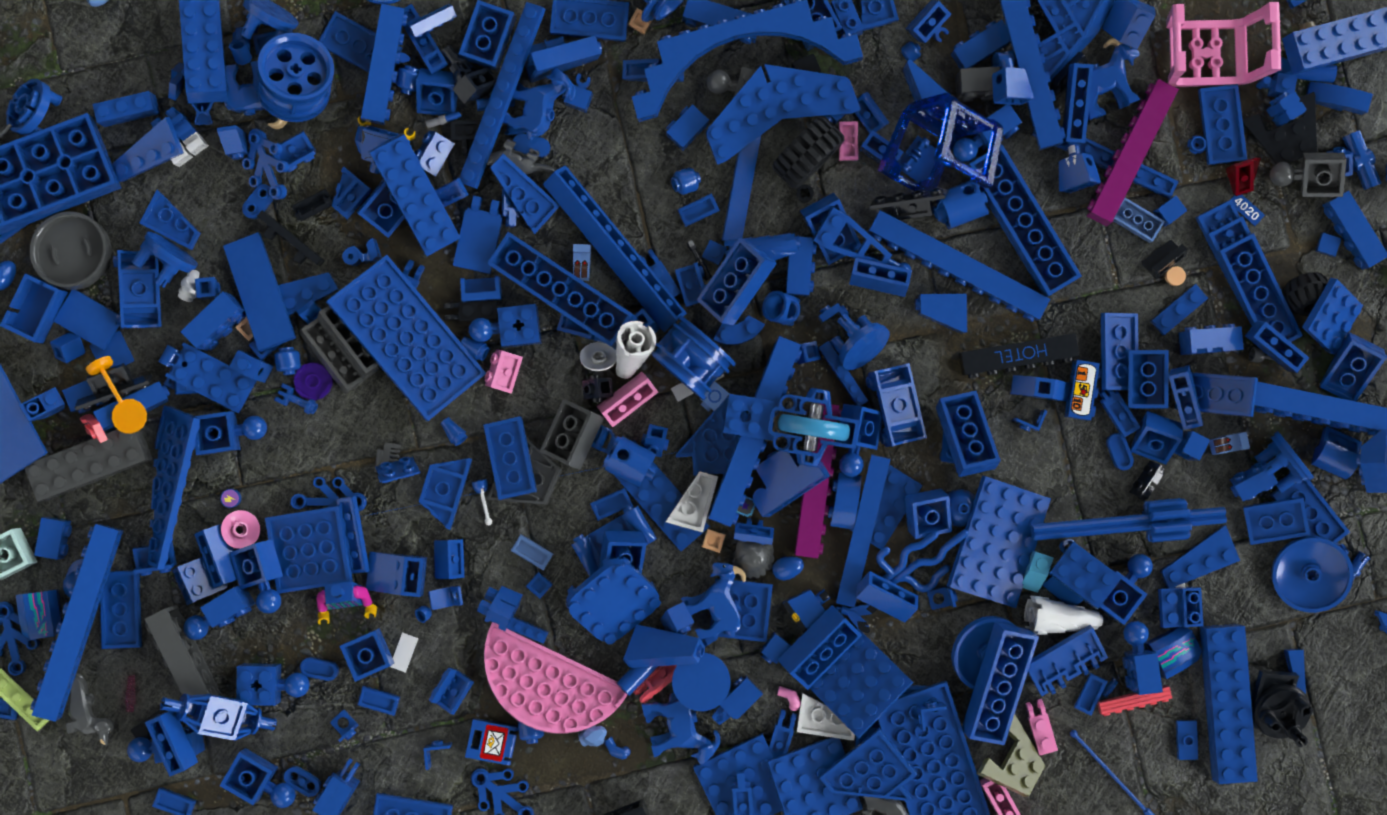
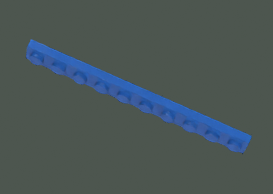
(502, 95)

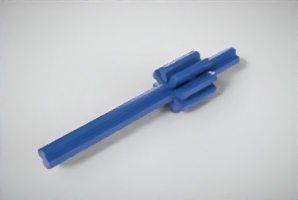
(1160, 520)

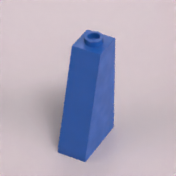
(563, 57)
(150, 397)
(662, 648)

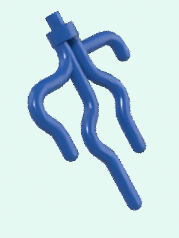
(901, 573)

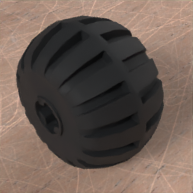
(1304, 291)

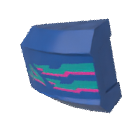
(39, 613)
(1175, 650)

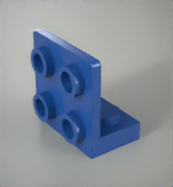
(195, 581)

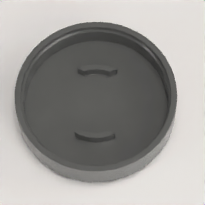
(70, 250)

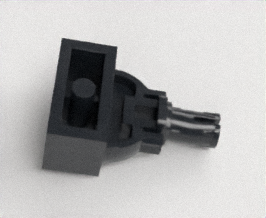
(470, 81)

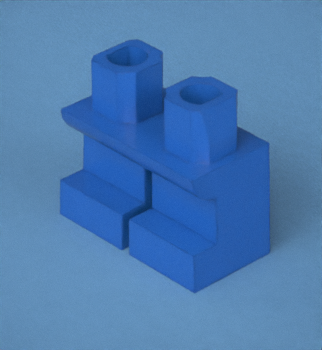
(503, 606)

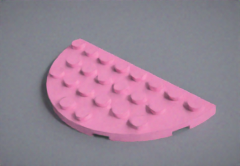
(546, 687)

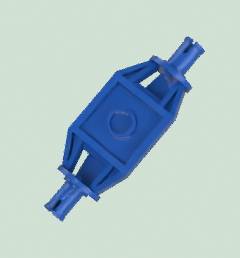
(218, 715)

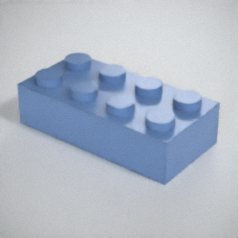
(1138, 220)

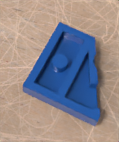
(349, 194)

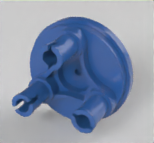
(267, 13)
(168, 253)
(864, 341)
(1284, 457)
(702, 684)

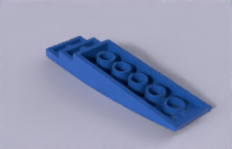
(1247, 269)

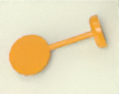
(128, 414)

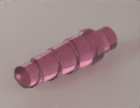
(130, 698)

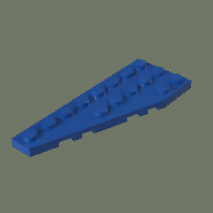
(175, 447)

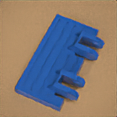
(1066, 659)

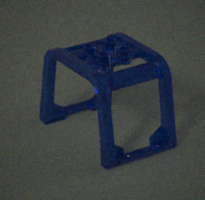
(953, 114)

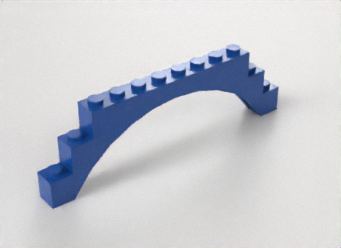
(787, 21)

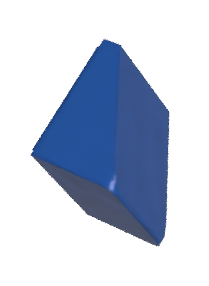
(809, 352)

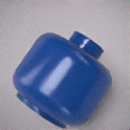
(911, 51)

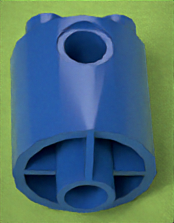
(961, 205)
(637, 463)

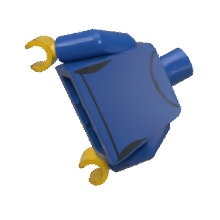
(370, 137)

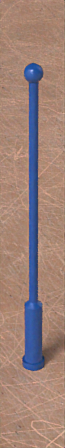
(1146, 811)

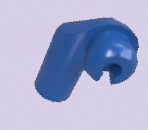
(616, 751)

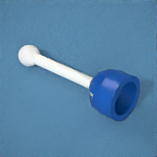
(481, 487)

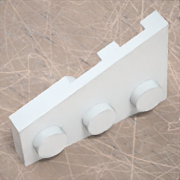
(695, 503)
(819, 720)

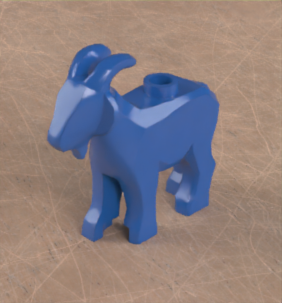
(538, 105)
(681, 730)

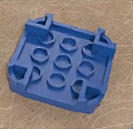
(612, 600)

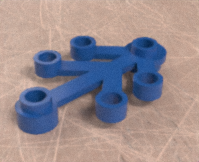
(258, 141)
(331, 500)
(10, 635)
(499, 792)

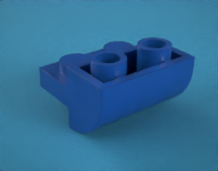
(1337, 453)
(1180, 607)

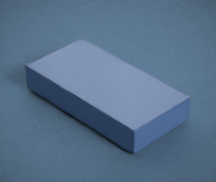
(532, 552)

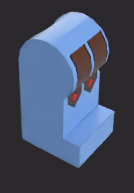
(582, 261)
(1229, 443)

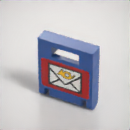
(495, 741)

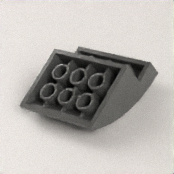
(339, 350)

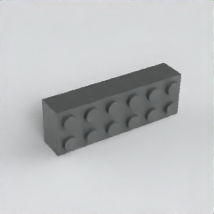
(87, 464)
(181, 653)

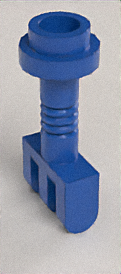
(309, 406)

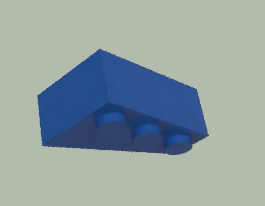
(1210, 339)

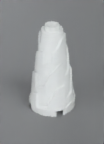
(633, 347)
(1056, 617)

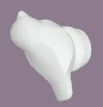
(188, 287)

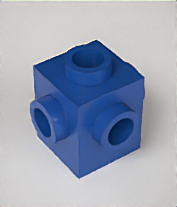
(655, 439)

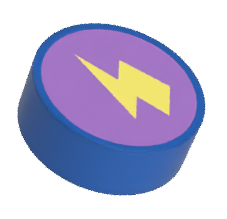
(231, 498)

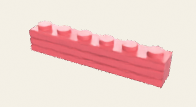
(1132, 700)

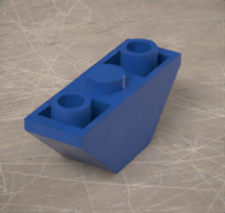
(1040, 388)

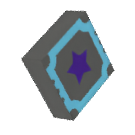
(747, 508)

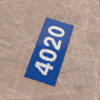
(1247, 209)

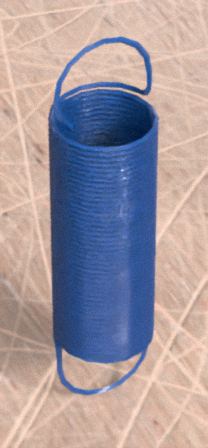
(1109, 688)

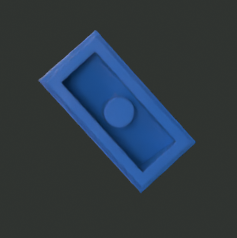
(870, 114)

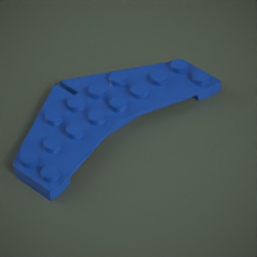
(786, 96)

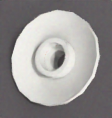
(598, 356)

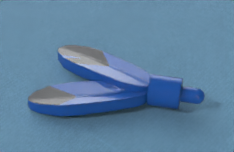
(855, 615)

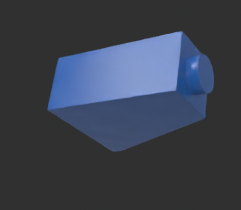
(944, 309)

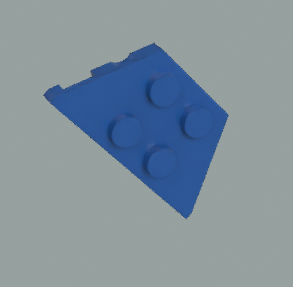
(444, 489)

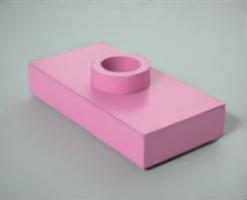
(849, 149)

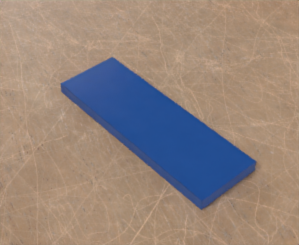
(259, 292)

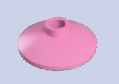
(249, 525)

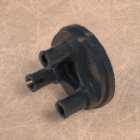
(1283, 713)

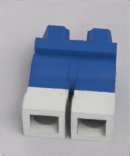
(187, 133)

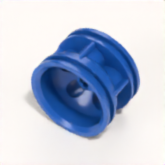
(306, 58)
(692, 357)

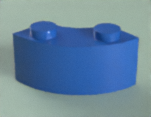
(739, 333)
(845, 501)

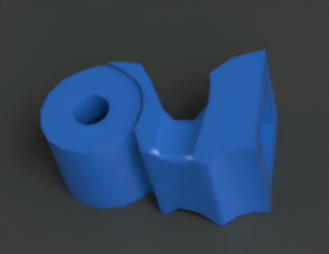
(354, 256)

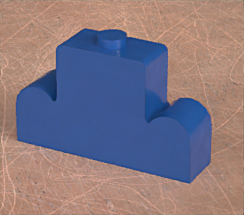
(785, 481)

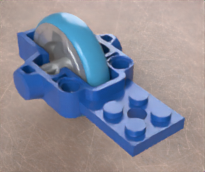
(813, 427)

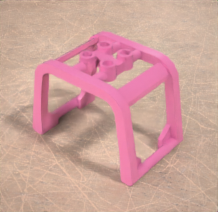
(1176, 22)

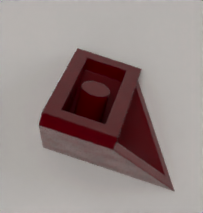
(1243, 175)

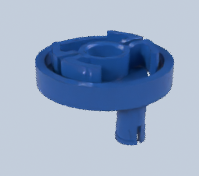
(30, 106)

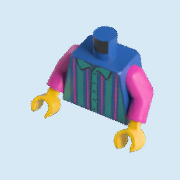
(343, 596)

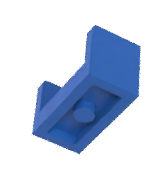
(481, 289)
(1192, 446)

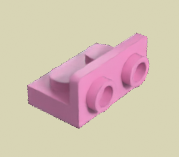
(503, 371)

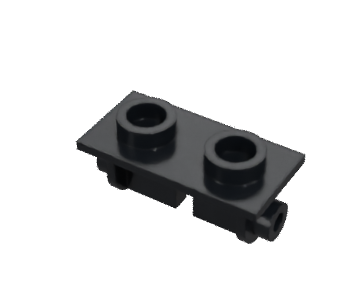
(312, 205)
(1151, 473)

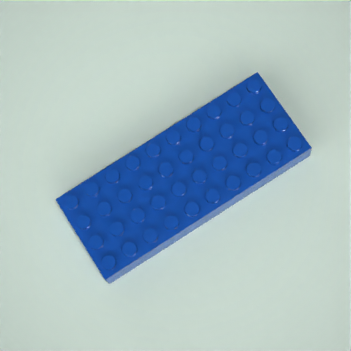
(53, 172)

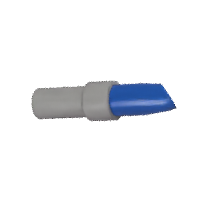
(442, 119)

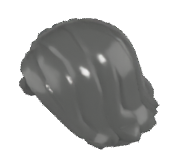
(753, 558)

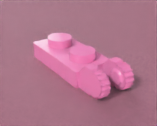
(1041, 729)

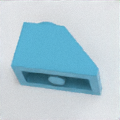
(1037, 571)

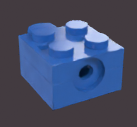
(337, 791)

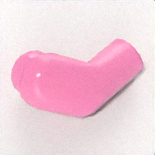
(792, 697)

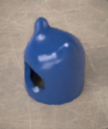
(781, 308)

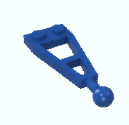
(833, 226)

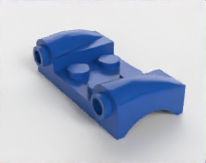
(137, 292)
(898, 405)
(589, 547)

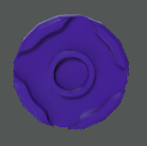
(313, 381)

